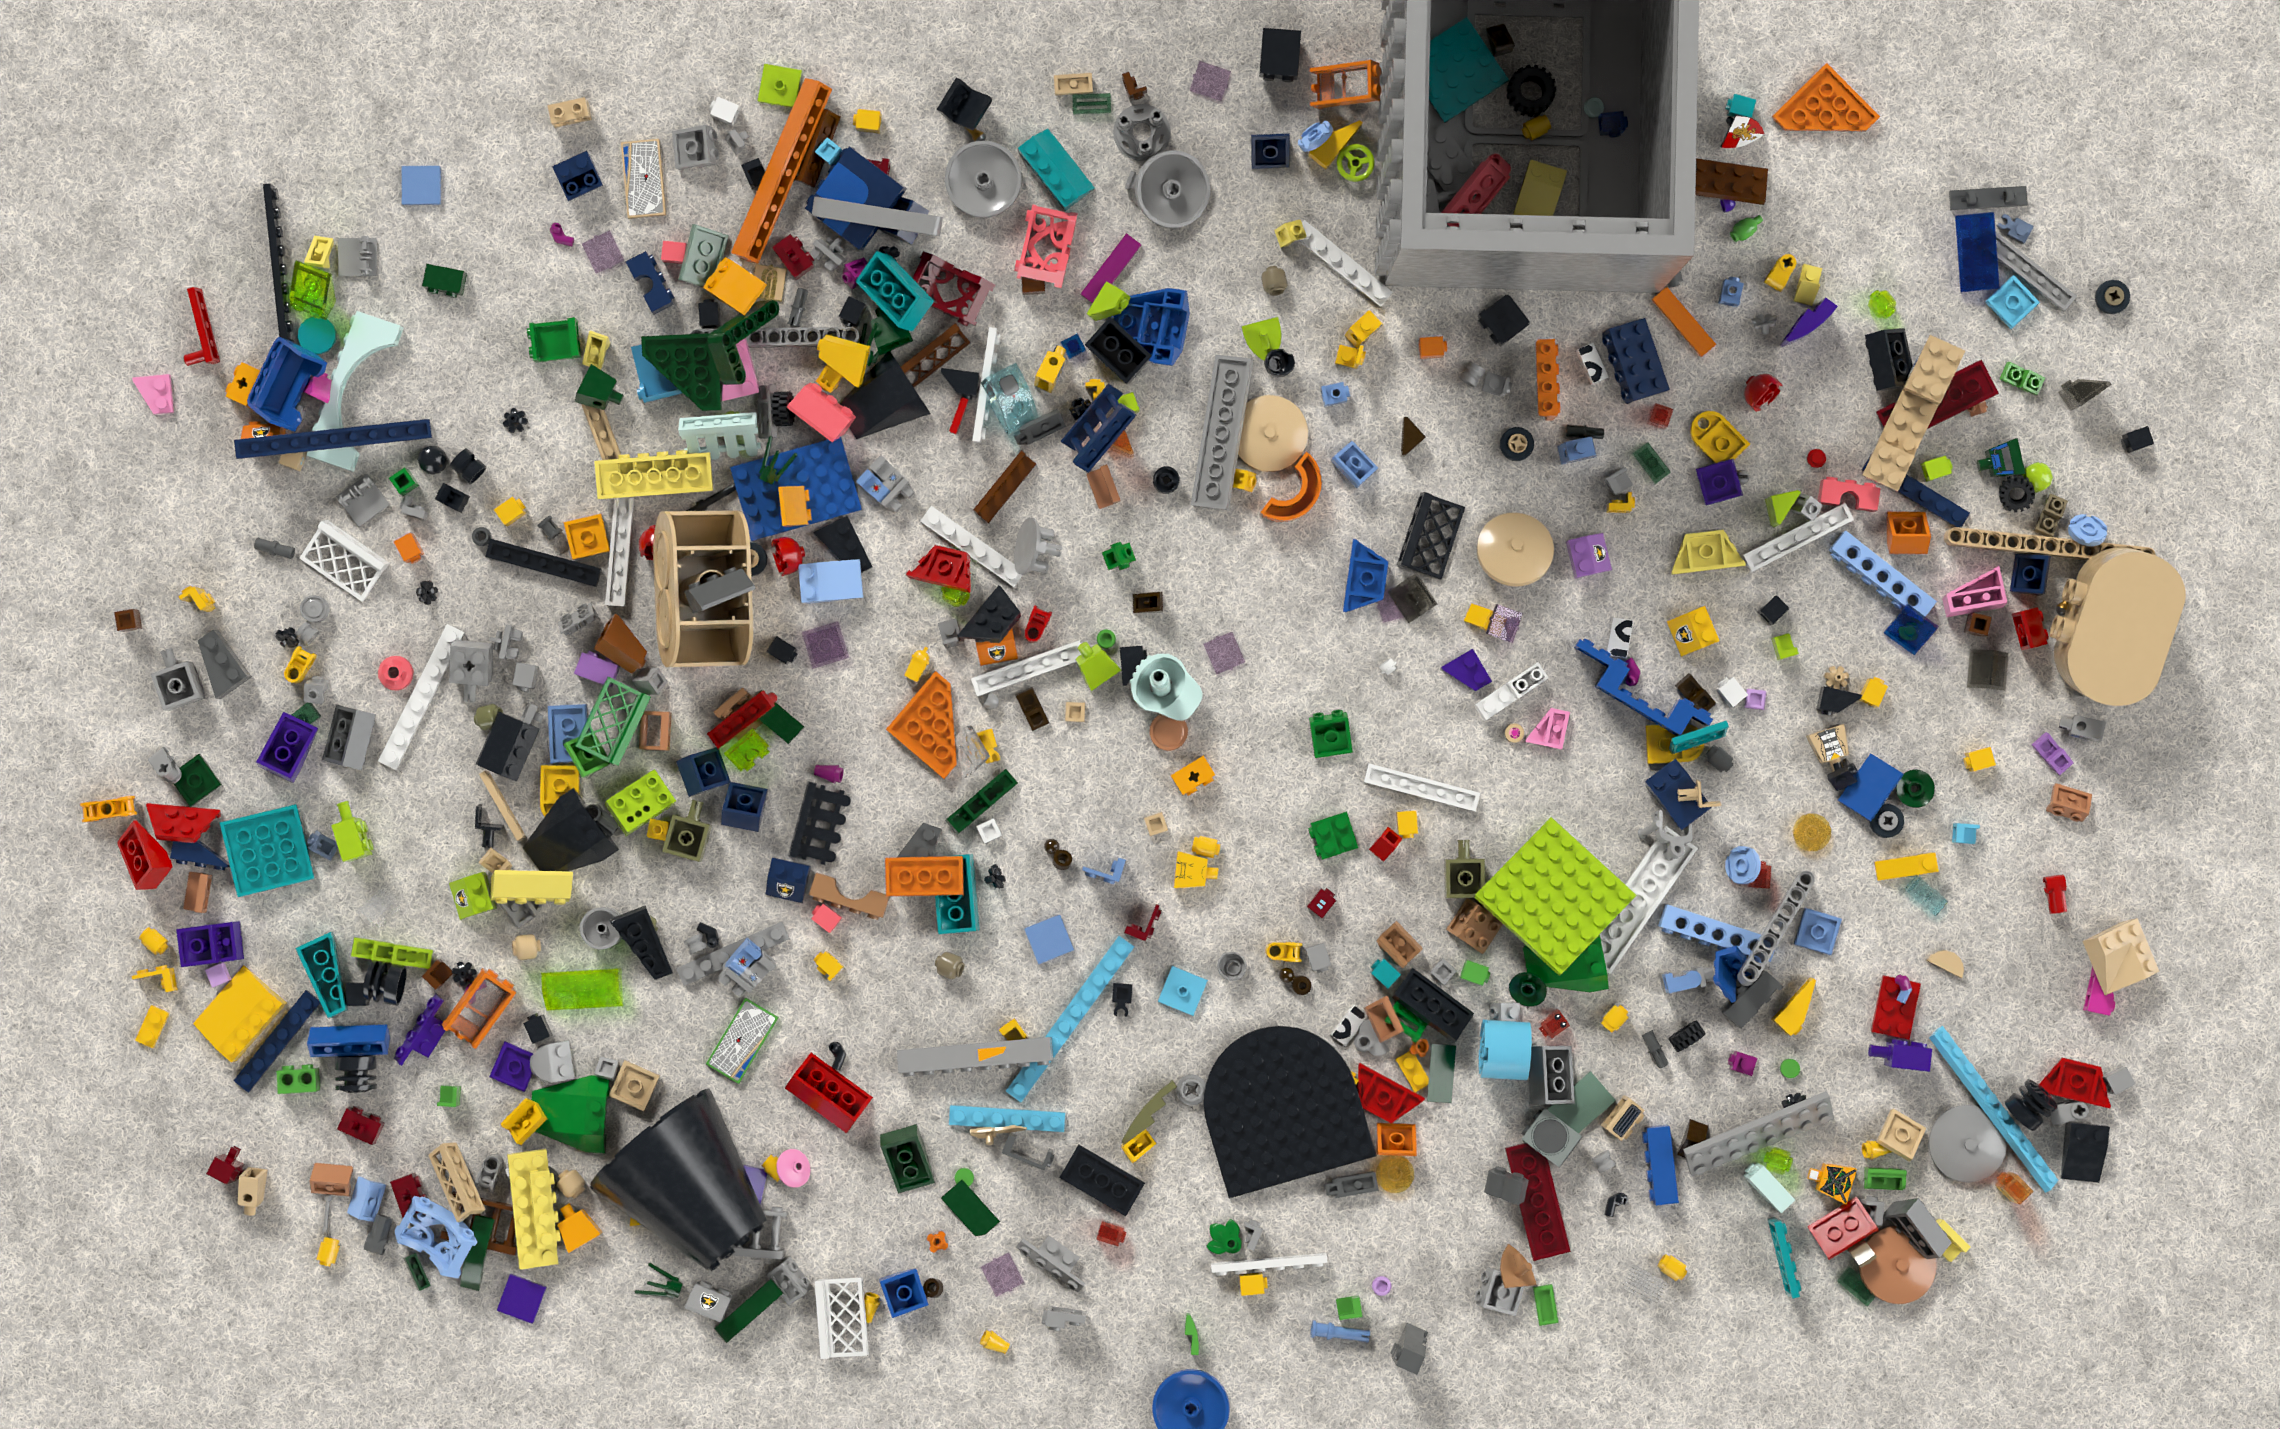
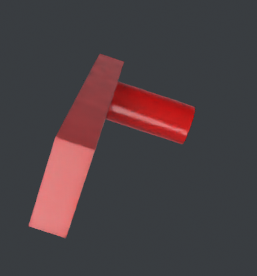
(209, 350)
(742, 718)

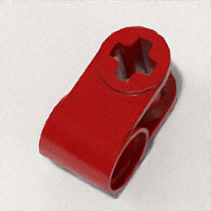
(1037, 623)

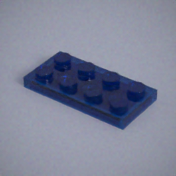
(1977, 251)

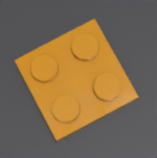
(587, 536)

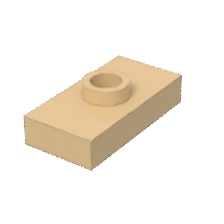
(1073, 84)

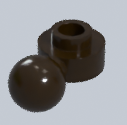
(1052, 847)
(1287, 975)
(928, 1288)

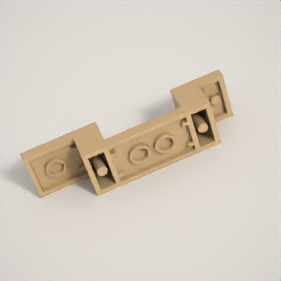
(1913, 412)

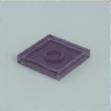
(825, 645)

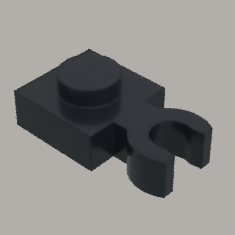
(1121, 994)

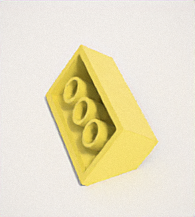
(531, 886)

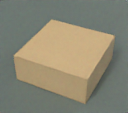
(1075, 712)
(1156, 824)

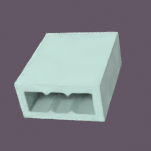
(1768, 1187)

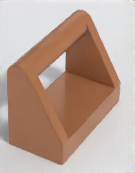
(665, 731)
(1377, 1013)

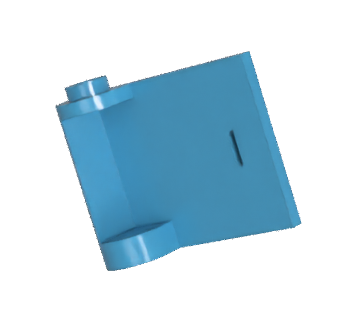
(652, 383)

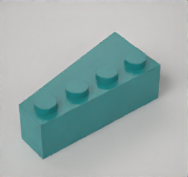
(324, 972)

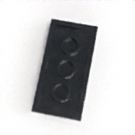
(1433, 1005)
(1102, 1180)

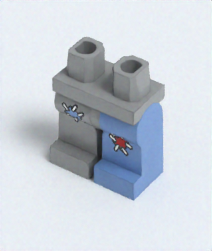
(890, 488)
(746, 967)
(1686, 979)

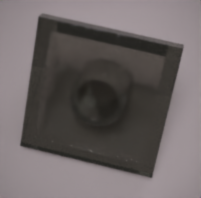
(1412, 597)
(1987, 669)

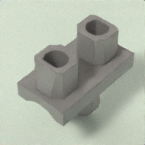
(822, 248)
(509, 634)

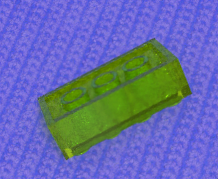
(582, 989)

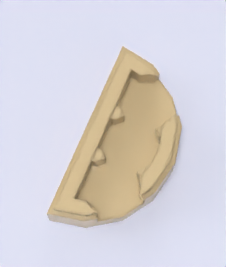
(1948, 961)

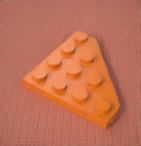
(1826, 105)
(928, 725)

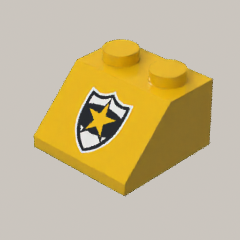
(1693, 631)

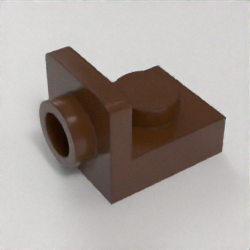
(1130, 85)

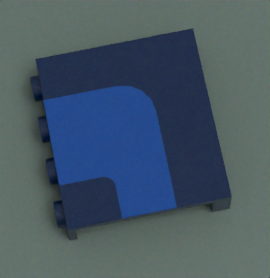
(859, 182)

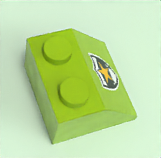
(472, 895)

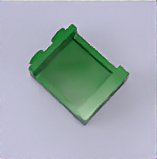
(554, 340)

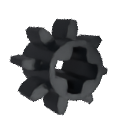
(1079, 406)

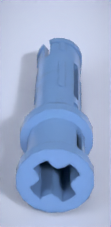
(1330, 1331)

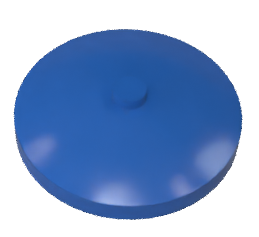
(1191, 1402)

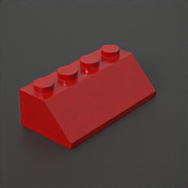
(828, 1092)

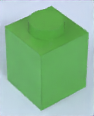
(1475, 972)

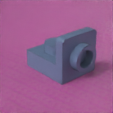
(322, 845)

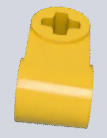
(1779, 275)
(300, 664)
(1285, 951)

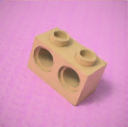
(569, 112)

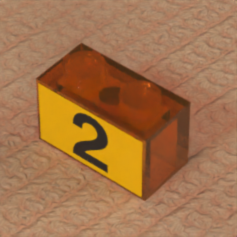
(2013, 1187)

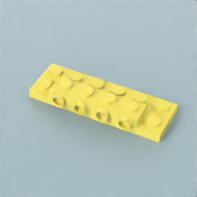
(653, 474)
(533, 1209)

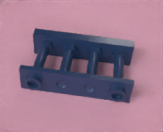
(1105, 435)

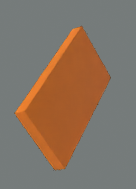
(924, 876)

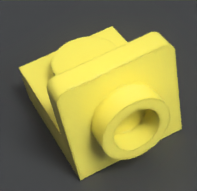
(1290, 233)

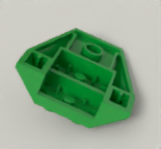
(1585, 974)
(575, 1112)

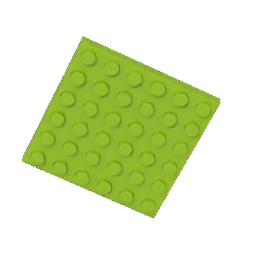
(1555, 896)

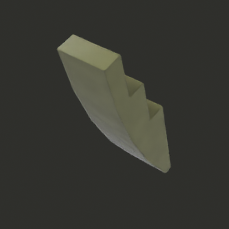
(1144, 1118)

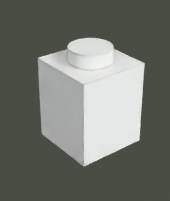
(724, 111)
(1731, 691)

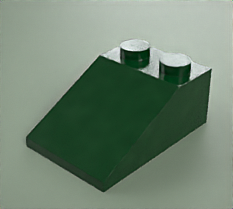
(906, 1158)

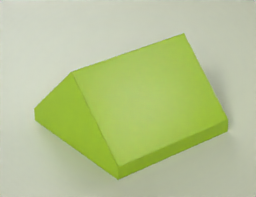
(1779, 506)

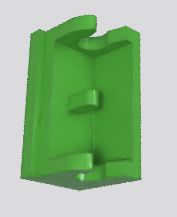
(1884, 1178)

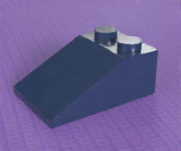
(1664, 788)

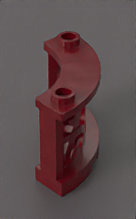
(975, 282)

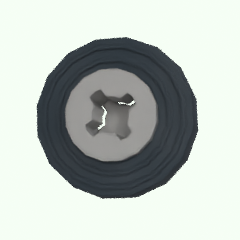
(1880, 823)

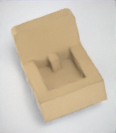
(495, 861)

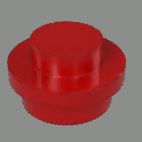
(1816, 458)

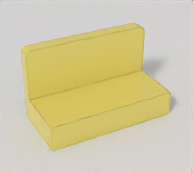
(1958, 1244)

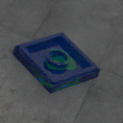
(1910, 629)

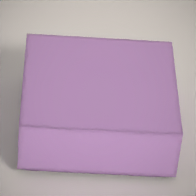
(1755, 699)
(218, 974)

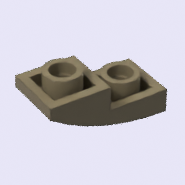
(2050, 515)
(1862, 1253)

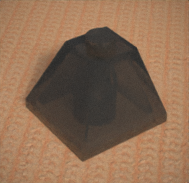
(2081, 391)

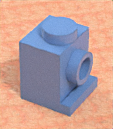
(1728, 298)
(1328, 397)

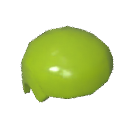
(2039, 475)

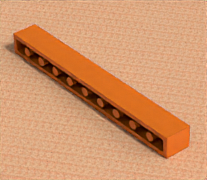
(781, 170)

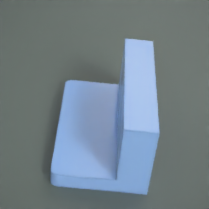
(366, 1199)

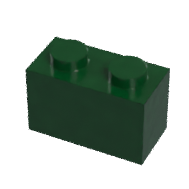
(445, 280)

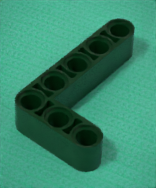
(724, 339)

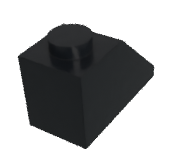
(962, 382)
(1130, 658)
(1835, 700)

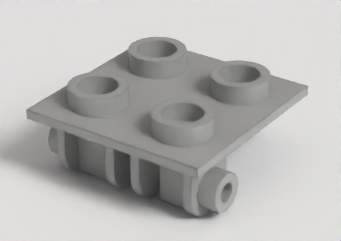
(357, 256)
(363, 500)
(568, 622)

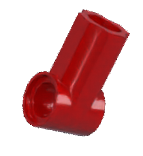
(2055, 892)

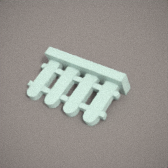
(721, 425)

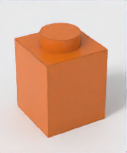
(1432, 347)
(409, 548)

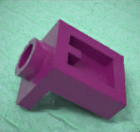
(852, 271)
(1742, 1063)

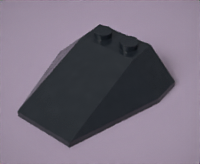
(568, 837)

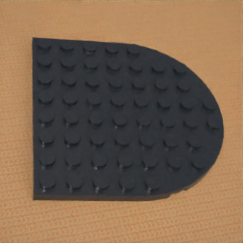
(1283, 1110)

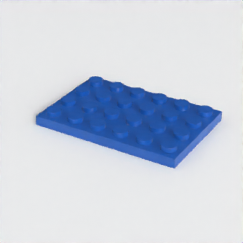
(818, 467)

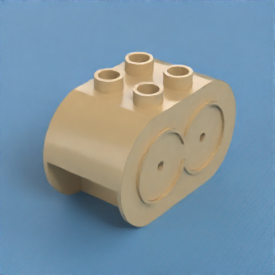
(689, 550)
(2118, 625)

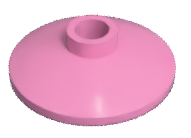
(787, 1168)

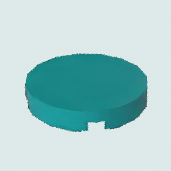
(317, 335)

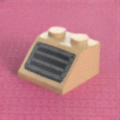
(1623, 1118)

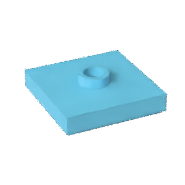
(2012, 302)
(1182, 990)

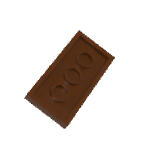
(1731, 181)

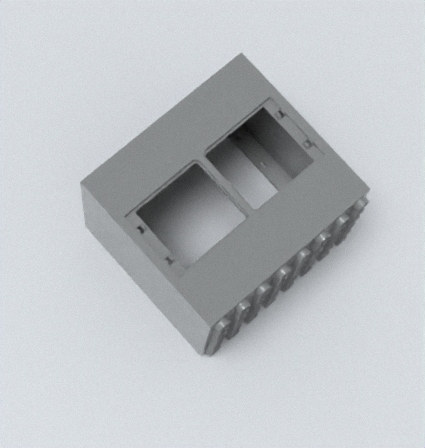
(1633, 187)

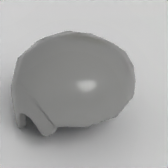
(1236, 970)

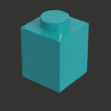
(1740, 106)
(1384, 972)

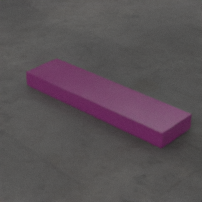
(1112, 267)

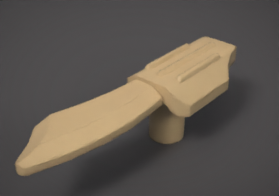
(990, 1132)

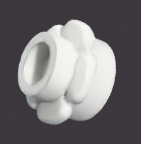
(1388, 666)

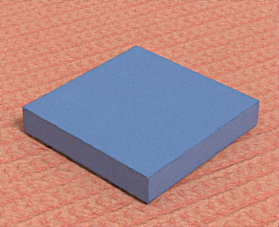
(421, 185)
(1817, 931)
(1049, 939)

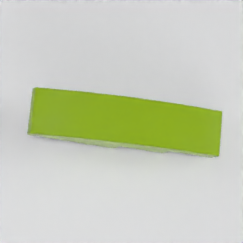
(391, 953)

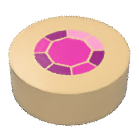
(1514, 733)

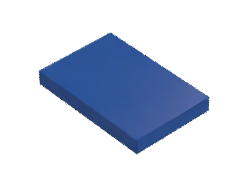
(1874, 785)

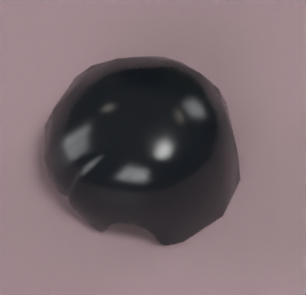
(1285, 360)
(432, 460)

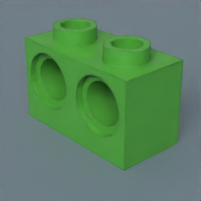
(298, 1085)

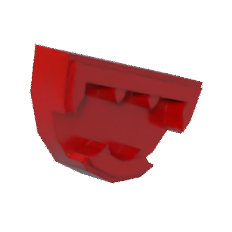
(959, 415)

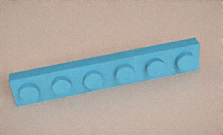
(1006, 1117)

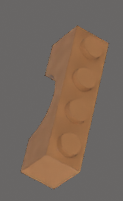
(825, 888)

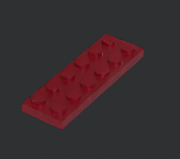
(1967, 389)
(1541, 1206)

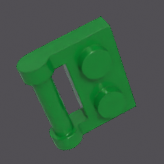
(1411, 1019)

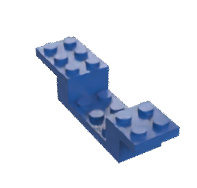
(1614, 675)

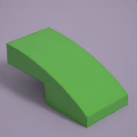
(1190, 1329)

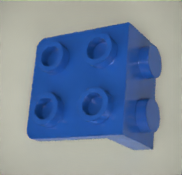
(1727, 966)

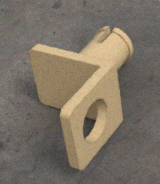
(1695, 794)

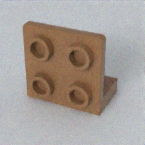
(732, 705)
(1474, 925)

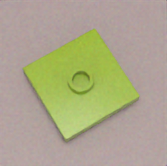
(779, 85)

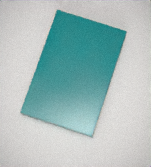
(1698, 737)

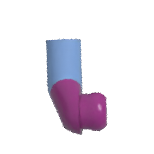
(1905, 986)

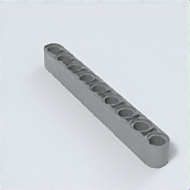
(784, 333)

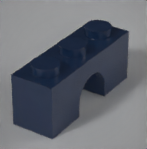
(644, 267)

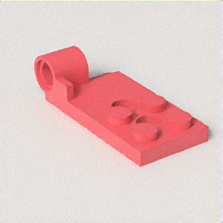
(1484, 182)

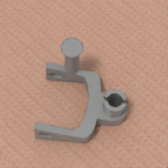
(1674, 844)

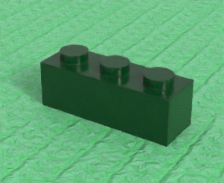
(416, 1271)

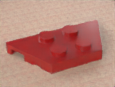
(944, 568)
(180, 822)
(2077, 1082)
(1384, 1096)

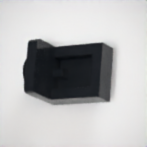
(452, 497)
(1844, 776)

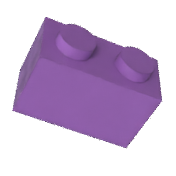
(596, 669)

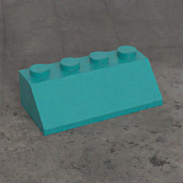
(1055, 169)
(959, 912)

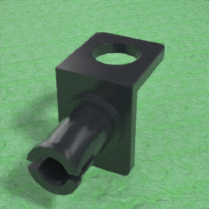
(488, 829)

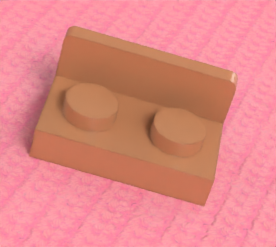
(2069, 803)

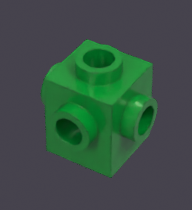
(1119, 556)

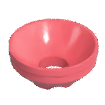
(405, 673)

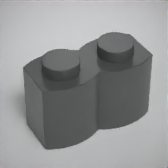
(1506, 1185)

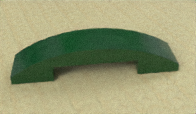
(474, 1262)
(748, 1310)

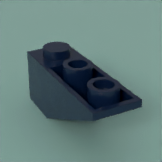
(197, 853)

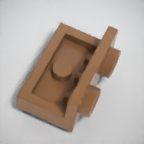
(1399, 944)

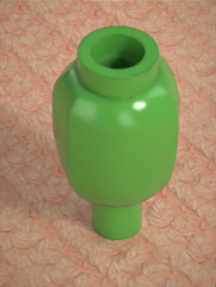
(1745, 228)

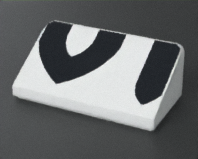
(1592, 363)
(1620, 637)
(1349, 1025)

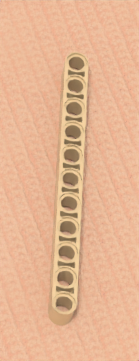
(2021, 543)

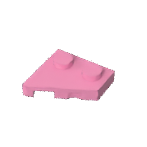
(156, 392)
(1550, 729)

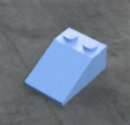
(830, 581)

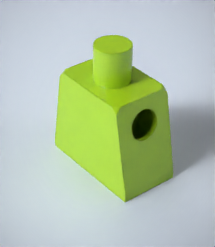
(1095, 665)

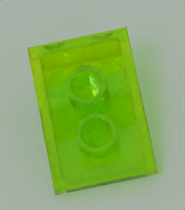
(312, 291)

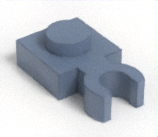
(2018, 229)

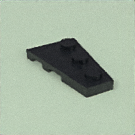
(844, 542)

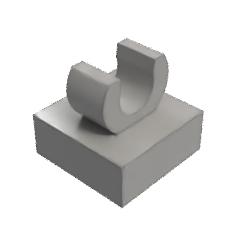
(736, 141)
(530, 713)

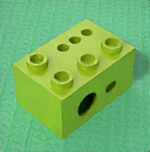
(640, 802)

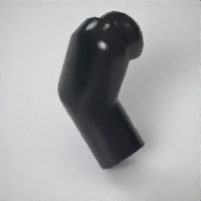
(839, 1054)

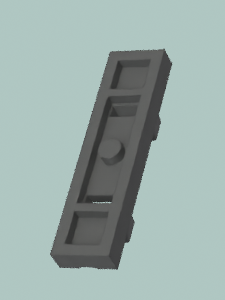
(1988, 198)

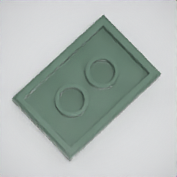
(702, 255)
(1590, 1101)

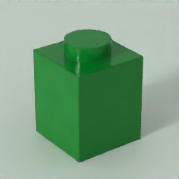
(404, 481)

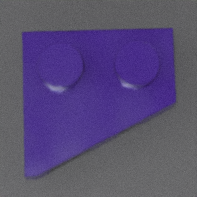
(1468, 670)

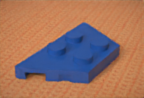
(1365, 577)

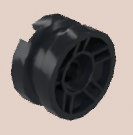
(1166, 471)

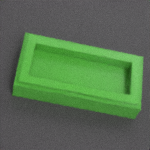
(1545, 1304)

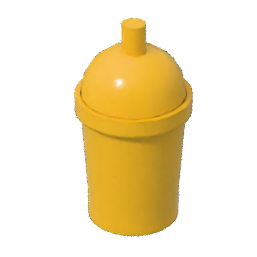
(917, 664)

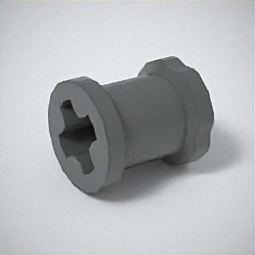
(549, 527)

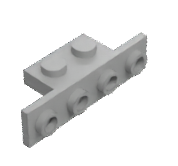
(1055, 1259)

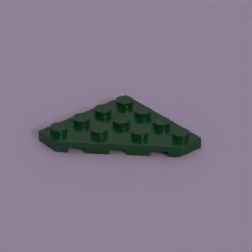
(688, 365)

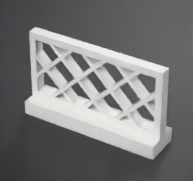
(353, 546)
(825, 1320)

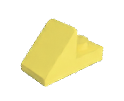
(319, 252)
(1808, 284)
(595, 349)

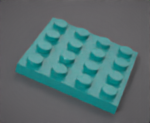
(1461, 70)
(267, 850)

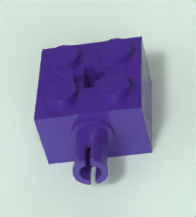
(1903, 1056)

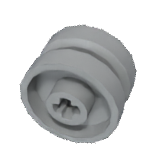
(591, 927)

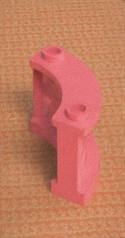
(1054, 272)

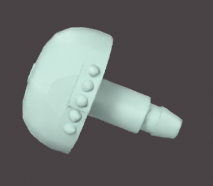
(1171, 700)

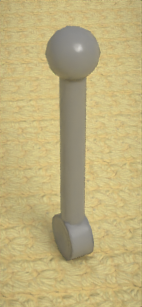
(327, 1198)

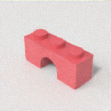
(1866, 495)

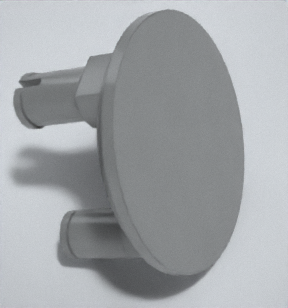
(1128, 120)
(1030, 546)

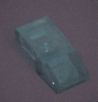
(1926, 895)

